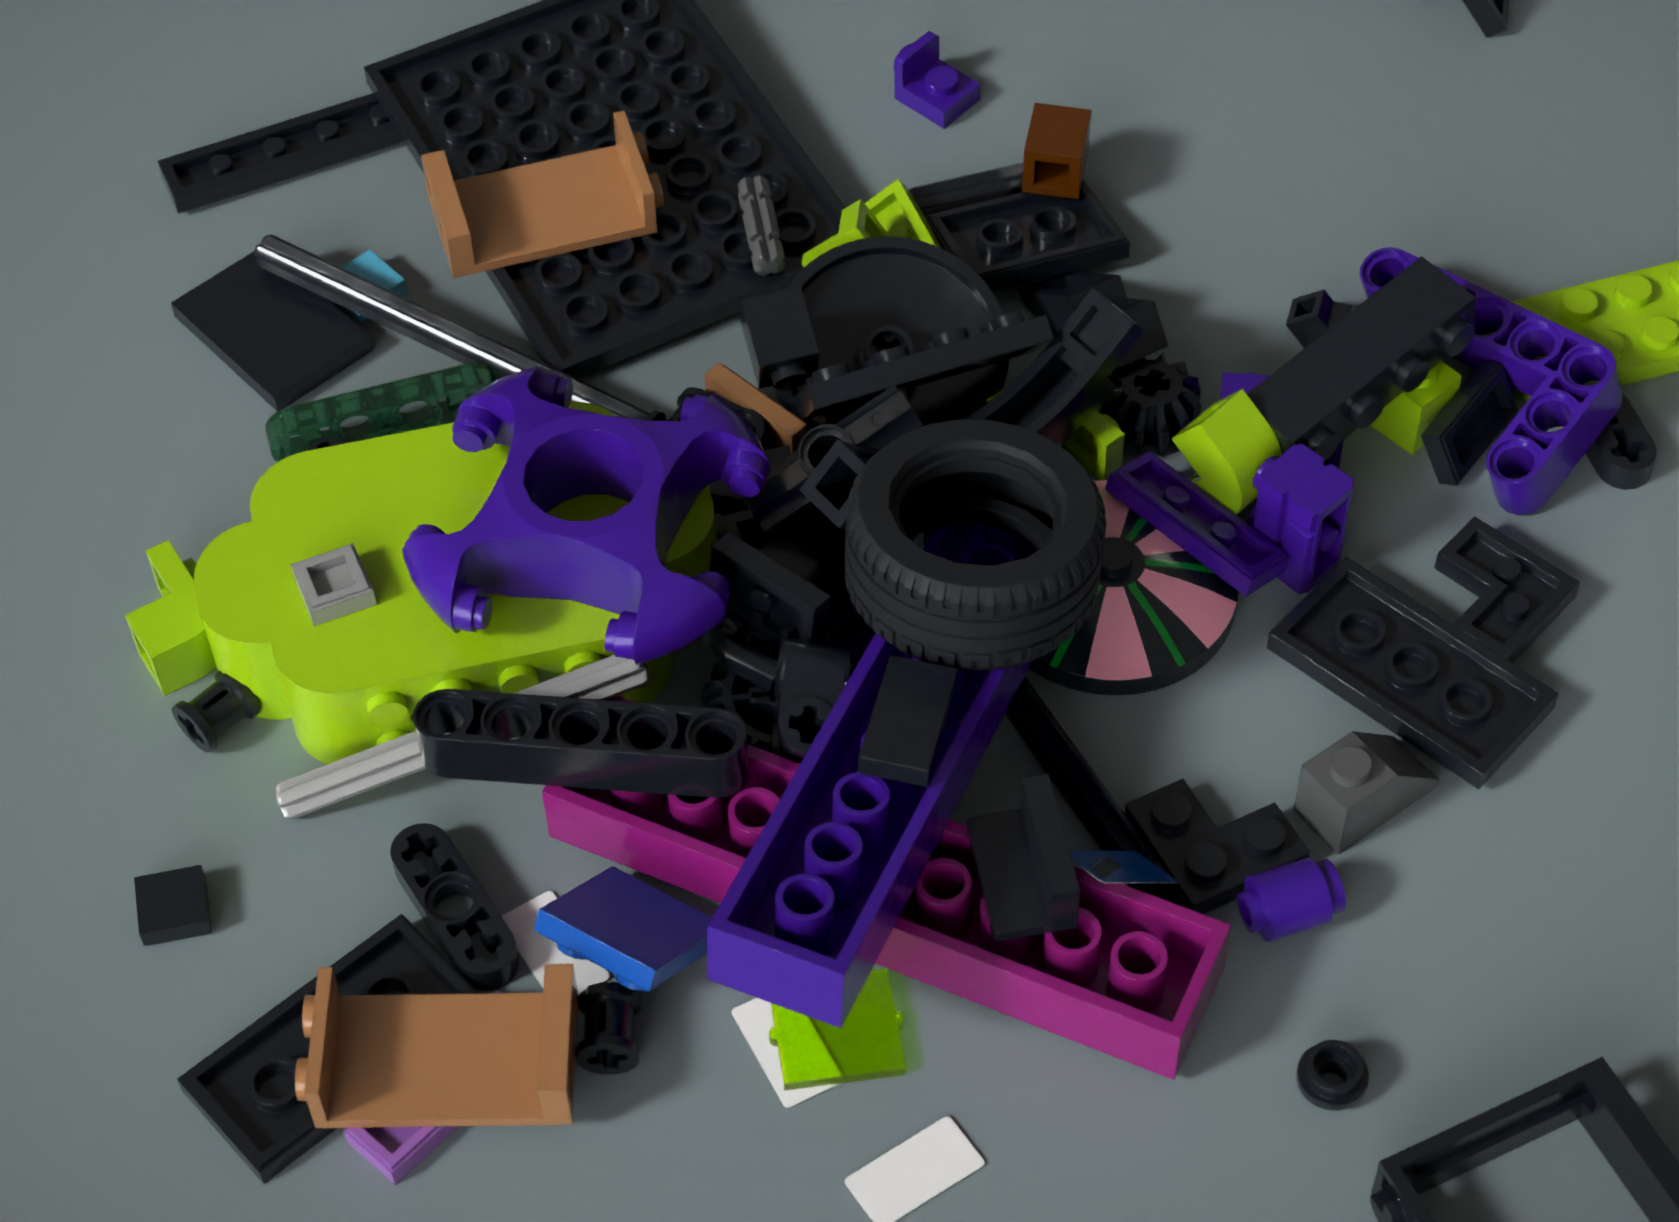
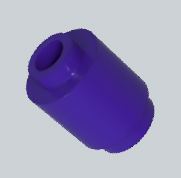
(1291, 898)

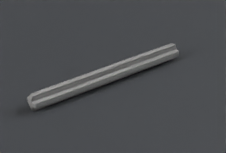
(403, 757)

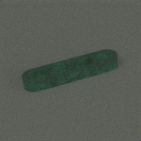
(381, 407)

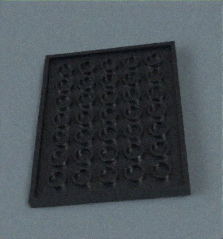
(548, 89)

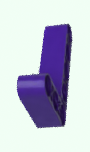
(1552, 382)

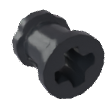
(215, 711)
(608, 1028)

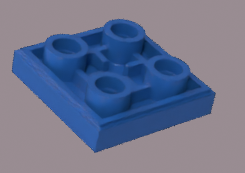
(626, 929)

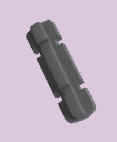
(761, 225)

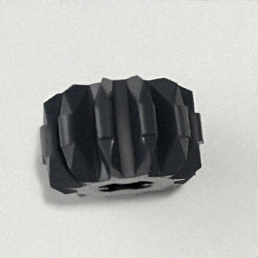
(1152, 401)

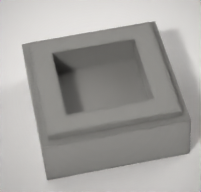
(333, 584)

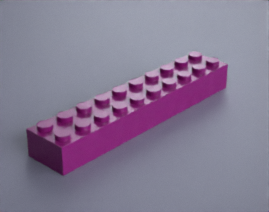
(1119, 982)

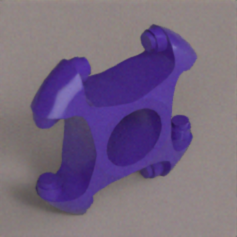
(599, 562)

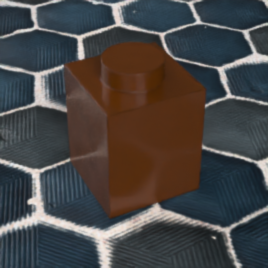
(1056, 150)

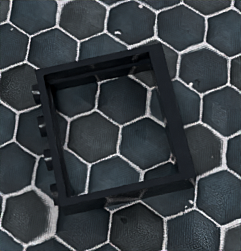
(1586, 1094)

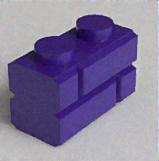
(1303, 512)

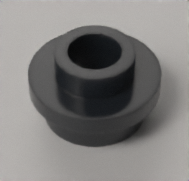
(1335, 1058)

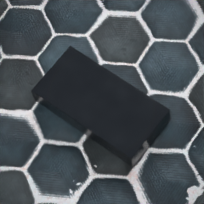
(1469, 423)
(908, 721)

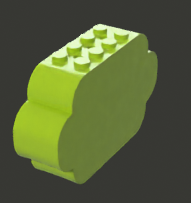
(366, 671)

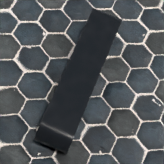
(611, 760)

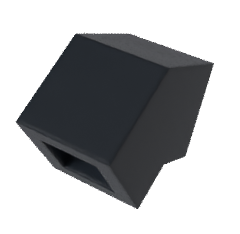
(1314, 315)

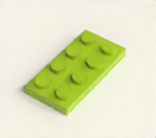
(1627, 314)

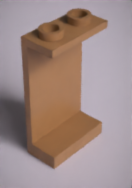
(544, 204)
(440, 1056)

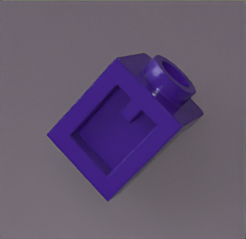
(931, 84)

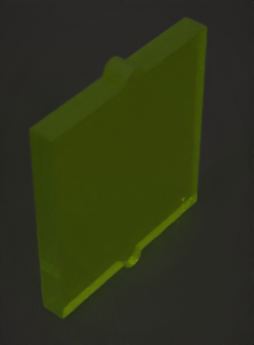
(861, 1050)

